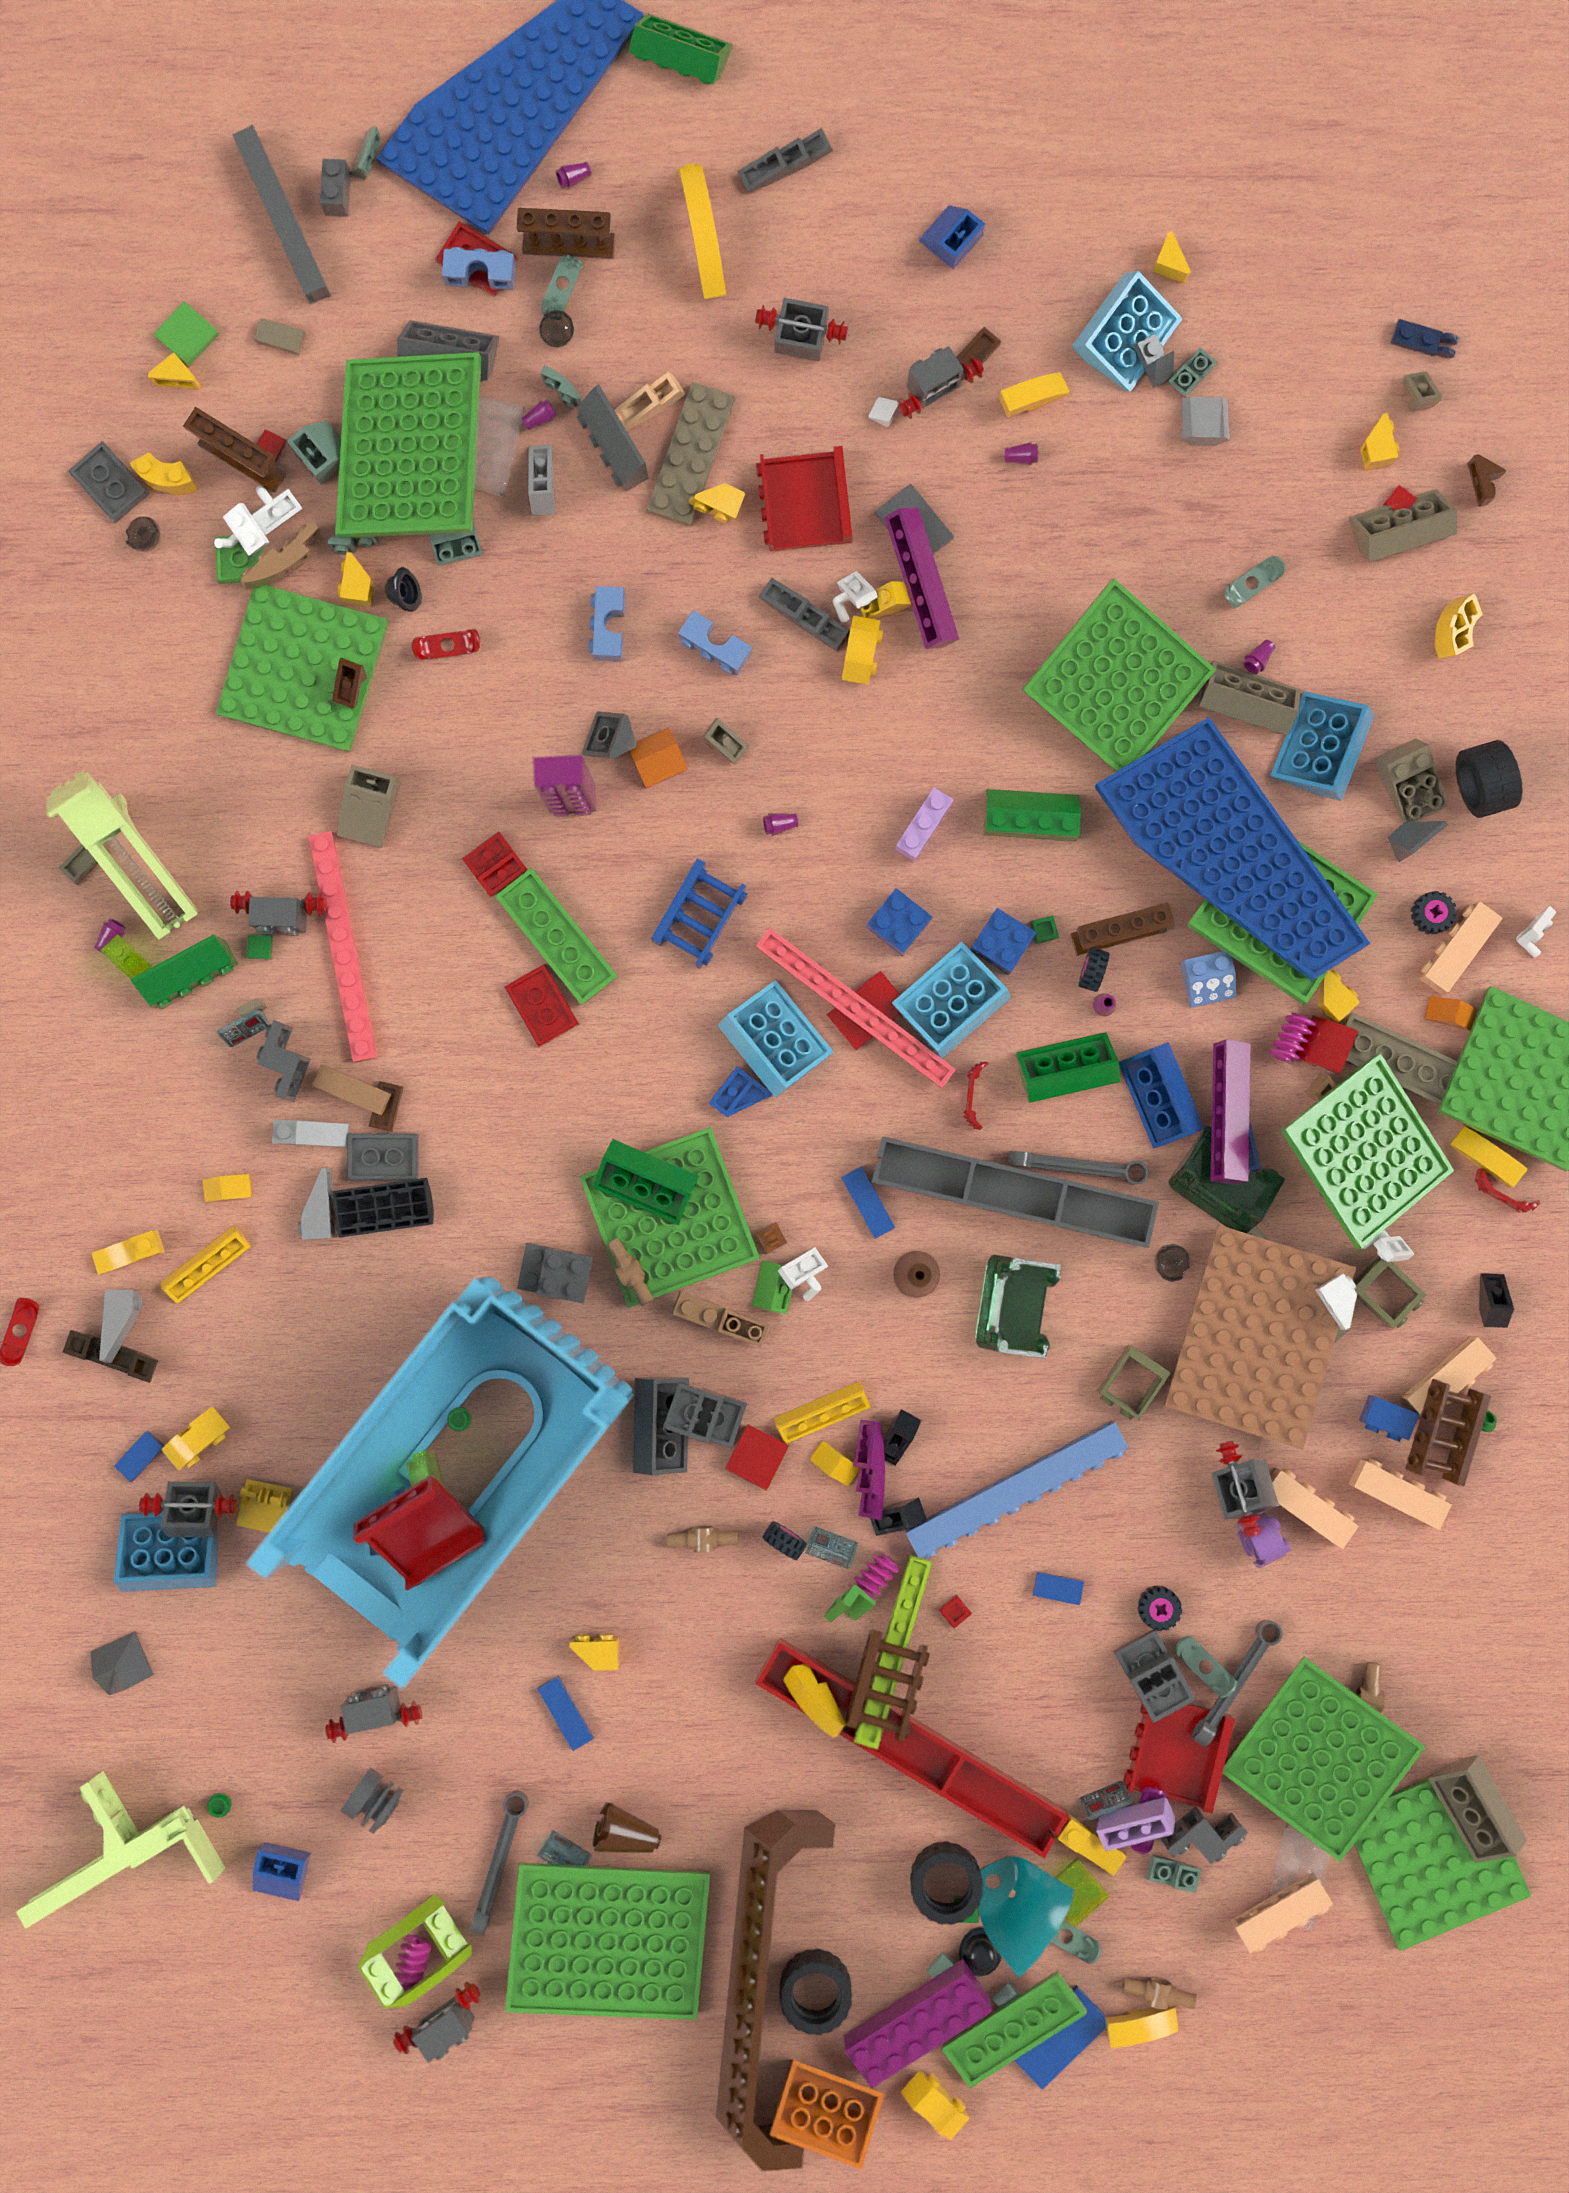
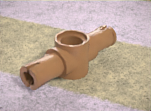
(630, 1272)
(703, 1539)
(1371, 1690)
(1159, 1993)

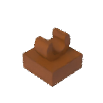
(771, 1238)

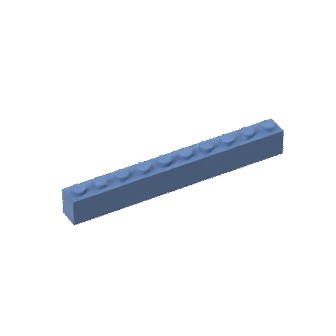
(1017, 1488)

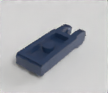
(1423, 339)

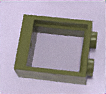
(1370, 1274)
(1127, 1411)

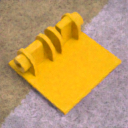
(262, 1505)

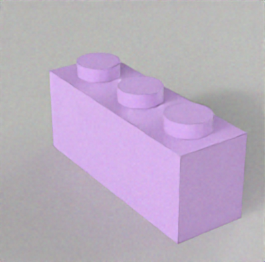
(924, 824)
(1136, 1824)

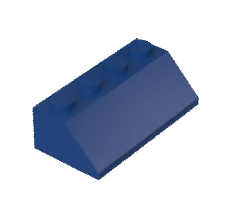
(1161, 1095)

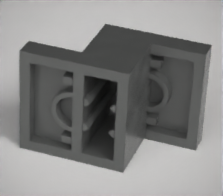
(277, 1058)
(555, 1273)
(705, 1415)
(1154, 1675)
(1209, 1840)

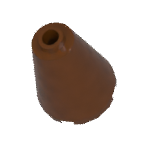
(905, 1273)
(624, 1832)

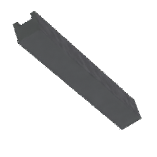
(281, 214)

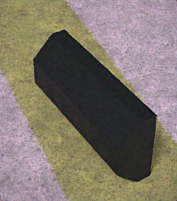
(383, 1207)

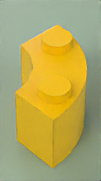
(164, 477)
(1456, 626)
(861, 650)
(200, 1434)
(935, 2104)

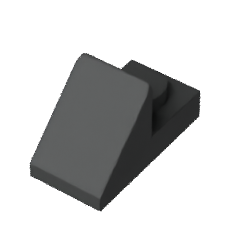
(1156, 363)

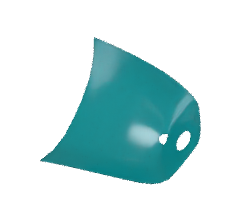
(1029, 1920)

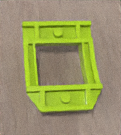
(444, 1934)

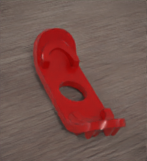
(430, 646)
(969, 1114)
(1487, 1187)
(14, 1347)

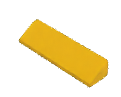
(205, 1264)
(822, 1412)

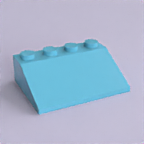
(1124, 319)
(952, 1000)
(775, 1038)

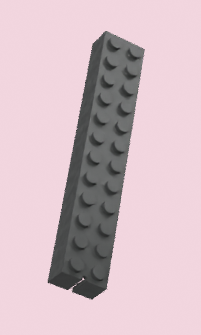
(1015, 1192)

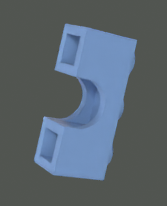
(461, 263)
(607, 604)
(729, 656)

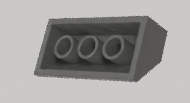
(433, 339)
(612, 440)
(656, 1448)

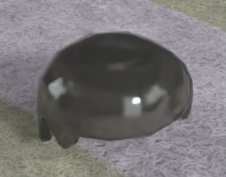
(556, 328)
(143, 534)
(1171, 1262)

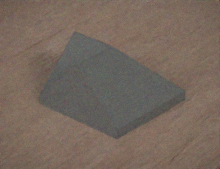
(609, 736)
(1412, 836)
(120, 1664)

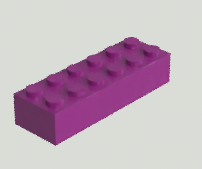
(565, 784)
(917, 2023)

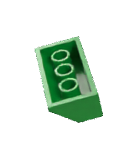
(679, 48)
(1032, 815)
(185, 972)
(1068, 1067)
(645, 1181)

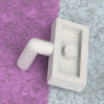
(275, 510)
(245, 531)
(856, 590)
(1535, 931)
(1391, 1248)
(803, 1270)

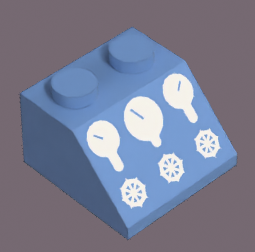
(1209, 978)

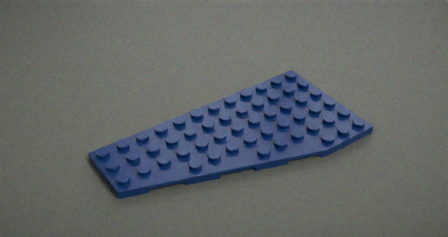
(501, 114)
(1222, 837)

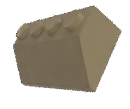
(1391, 532)
(1251, 698)
(1478, 1810)

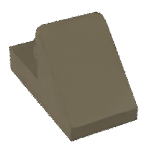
(1422, 391)
(724, 741)

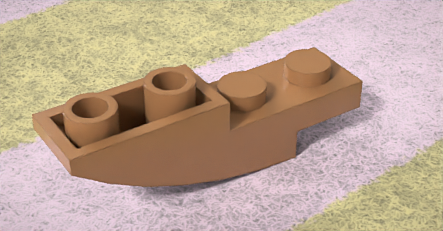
(276, 565)
(720, 1319)

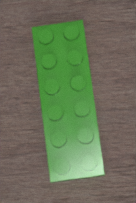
(556, 936)
(1014, 2029)

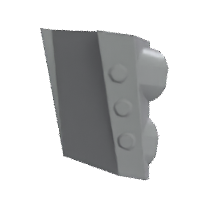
(1205, 420)

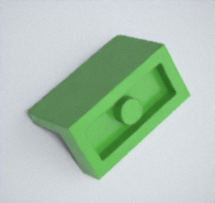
(771, 1289)
(852, 1602)

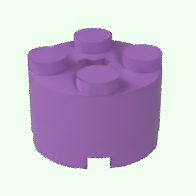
(1268, 1545)

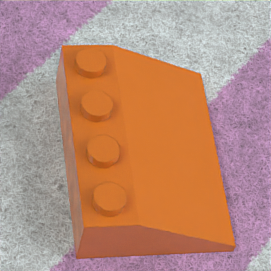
(826, 2114)

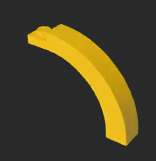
(703, 230)

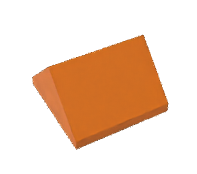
(658, 758)

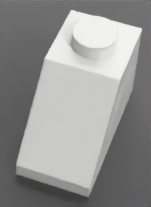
(1339, 1299)

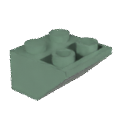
(318, 449)
(455, 546)

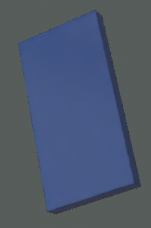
(1058, 2051)

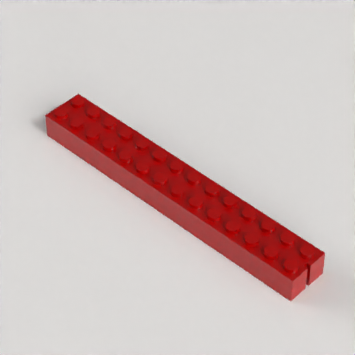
(933, 1760)

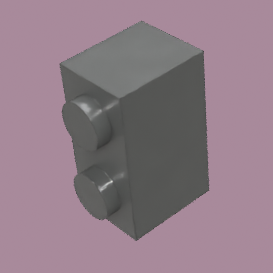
(335, 187)

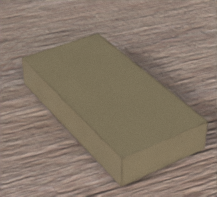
(279, 336)
(78, 864)

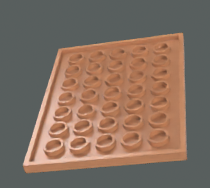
(1257, 1338)

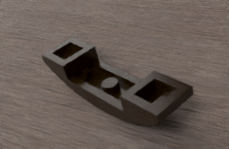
(126, 1360)

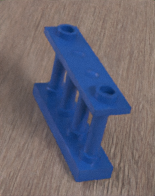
(688, 894)

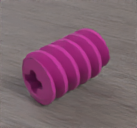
(1291, 1038)
(876, 1575)
(413, 1961)

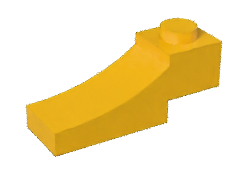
(128, 1252)
(1087, 1843)

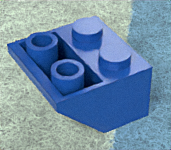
(953, 235)
(280, 1871)

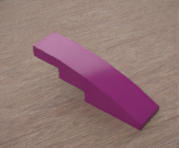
(871, 1463)

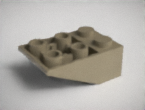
(1411, 780)
(367, 805)

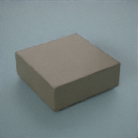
(257, 1003)

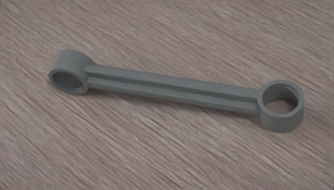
(1074, 1165)
(1207, 1727)
(497, 1864)

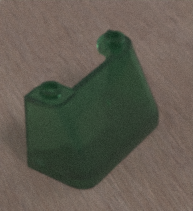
(1234, 1206)
(1015, 1305)

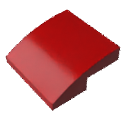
(494, 863)
(1327, 1045)
(756, 1457)

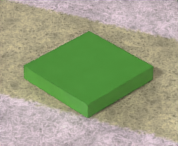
(186, 333)
(233, 562)

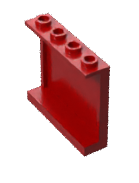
(805, 500)
(420, 1531)
(1175, 1762)

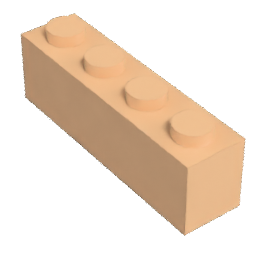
(1460, 948)
(1456, 1369)
(1400, 1494)
(1311, 1509)
(1282, 1913)

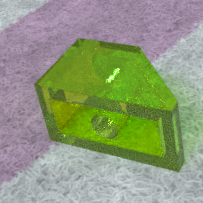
(125, 956)
(422, 1466)

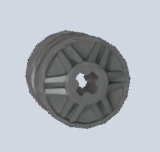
(372, 1801)

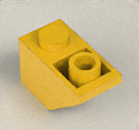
(1379, 447)
(719, 501)
(356, 584)
(891, 599)
(1335, 998)
(597, 1652)

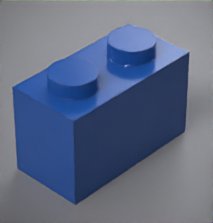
(1388, 1417)

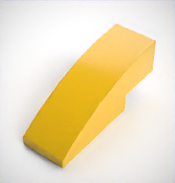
(1033, 393)
(1488, 1157)
(814, 1699)
(1141, 2026)

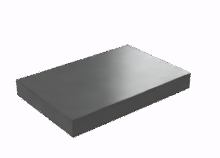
(108, 482)
(910, 498)
(382, 1156)

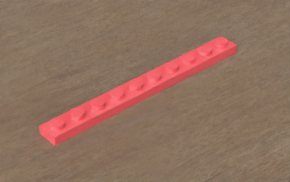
(343, 947)
(855, 1008)

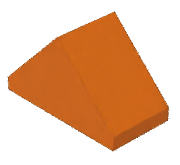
(1450, 1012)

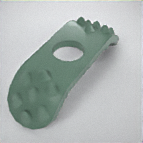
(555, 298)
(1264, 572)
(1192, 1654)
(1081, 1945)

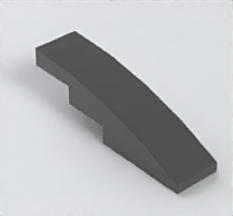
(786, 161)
(804, 614)

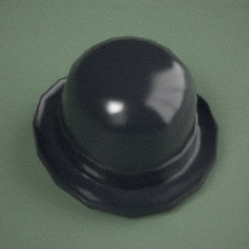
(404, 590)
(979, 1952)

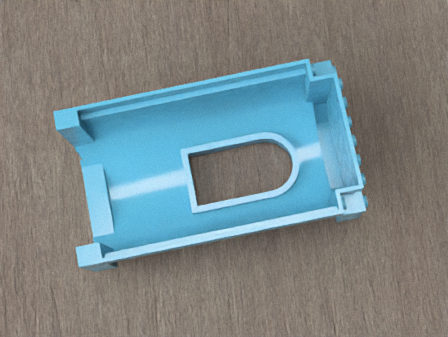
(475, 1340)

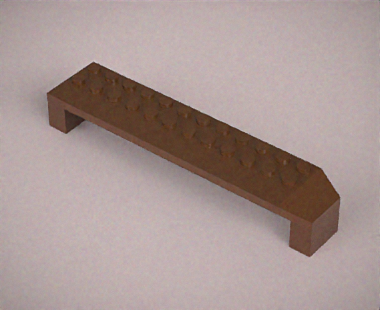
(765, 1851)

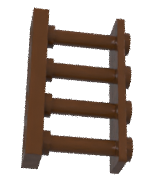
(566, 233)
(235, 449)
(1122, 928)
(1465, 1438)
(863, 1691)

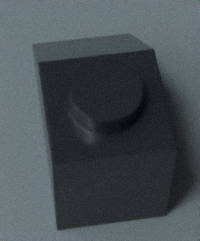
(1495, 1301)
(900, 1436)
(899, 1517)

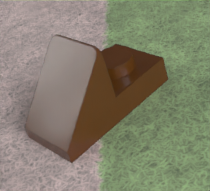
(1482, 473)
(348, 683)

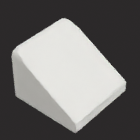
(884, 411)

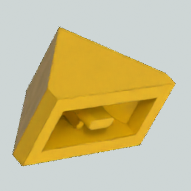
(1172, 261)
(173, 373)
(227, 1188)
(834, 1463)

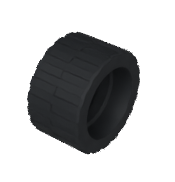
(1489, 778)
(946, 1912)
(821, 2020)

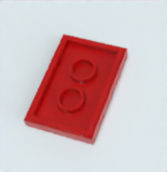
(469, 239)
(878, 993)
(541, 1005)

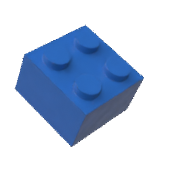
(899, 921)
(1003, 941)

